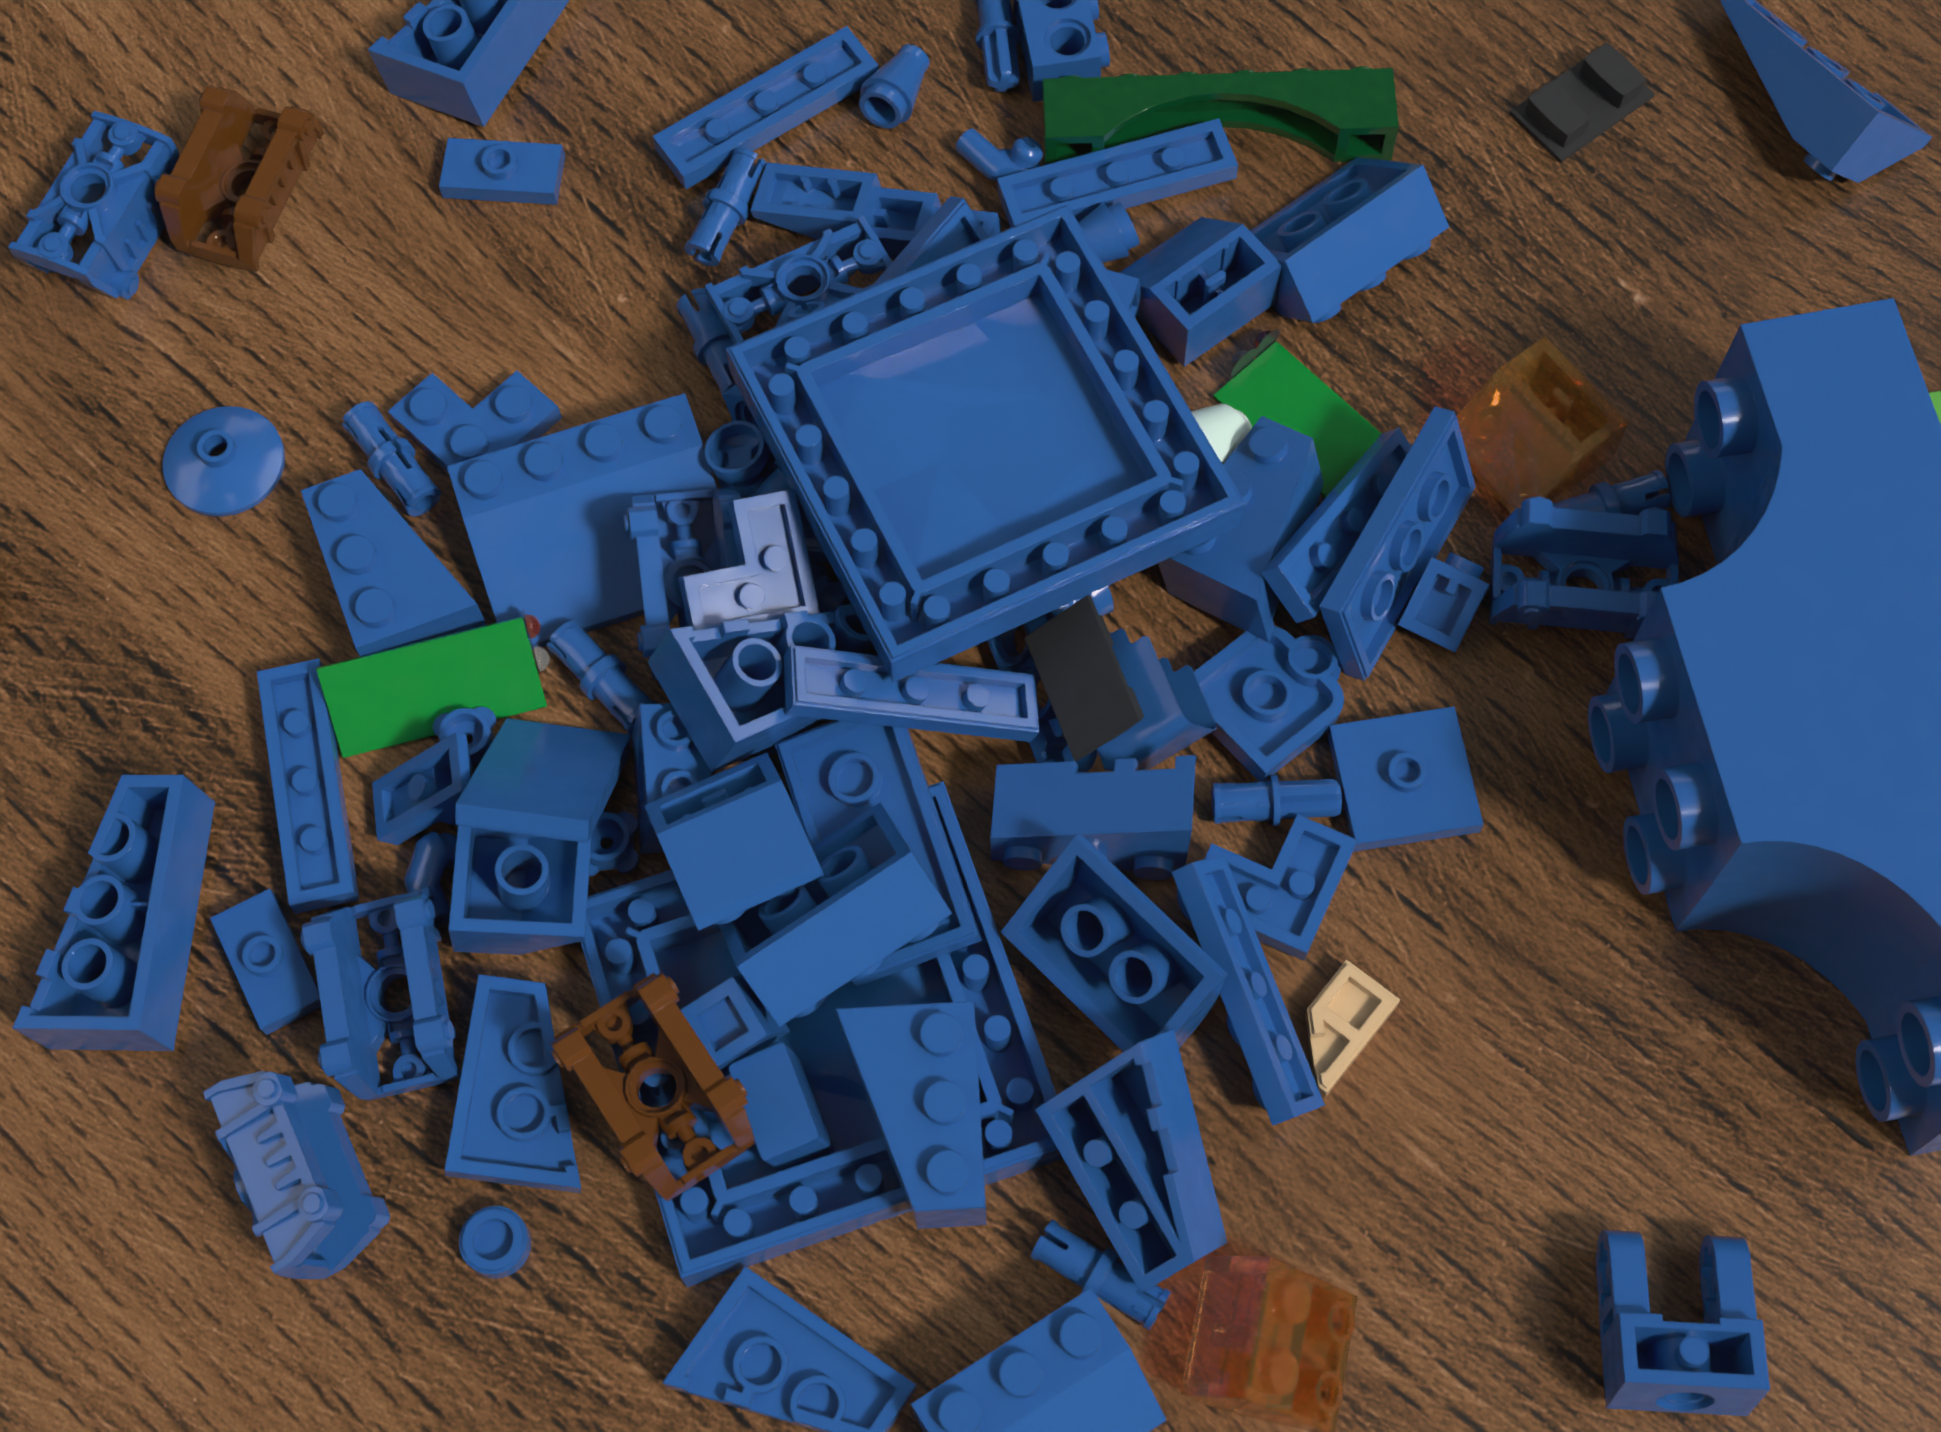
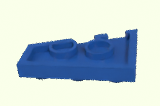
(511, 1095)
(788, 1365)

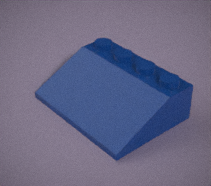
(555, 507)

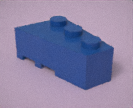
(1281, 487)
(382, 570)
(1127, 814)
(925, 1097)
(1140, 1159)

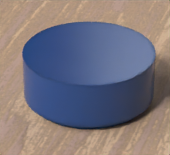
(495, 1242)

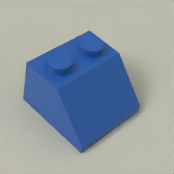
(517, 892)

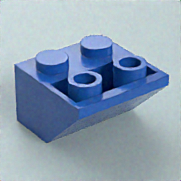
(1204, 285)
(733, 841)

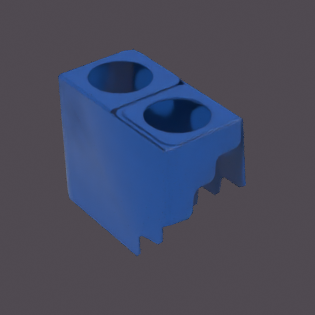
(1171, 706)

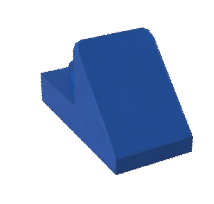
(422, 790)

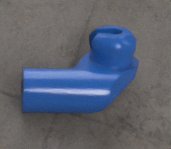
(998, 162)
(426, 868)

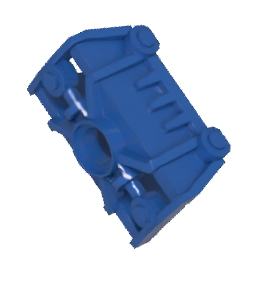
(124, 218)
(779, 282)
(1586, 546)
(659, 568)
(355, 991)
(297, 1172)

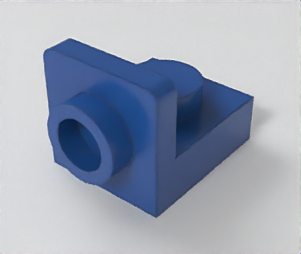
(1445, 601)

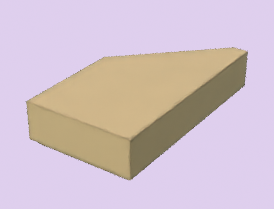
(1344, 1022)

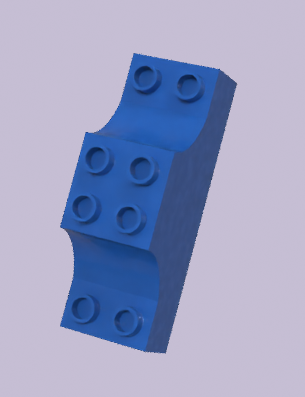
(1796, 687)

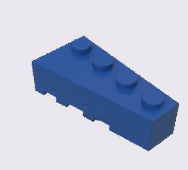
(463, 52)
(732, 678)
(128, 926)

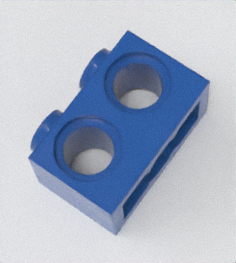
(1056, 30)

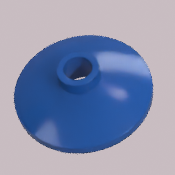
(231, 480)

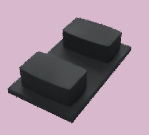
(1583, 102)
(1083, 678)

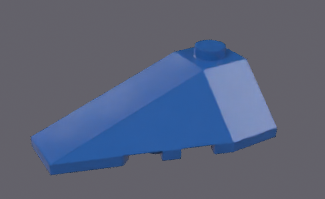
(1831, 118)

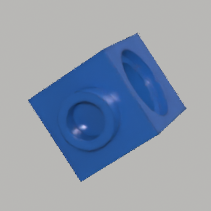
(732, 1022)

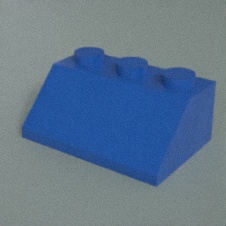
(1349, 234)
(838, 924)
(1114, 950)
(1051, 1378)

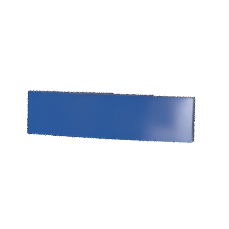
(825, 198)

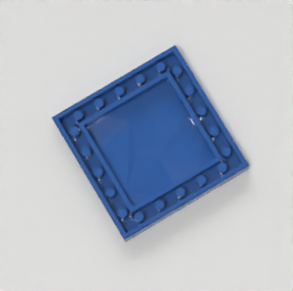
(983, 441)
(749, 1207)

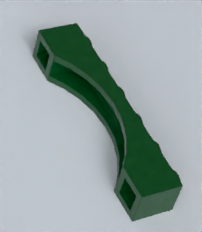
(1327, 110)

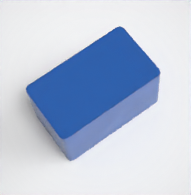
(781, 1107)

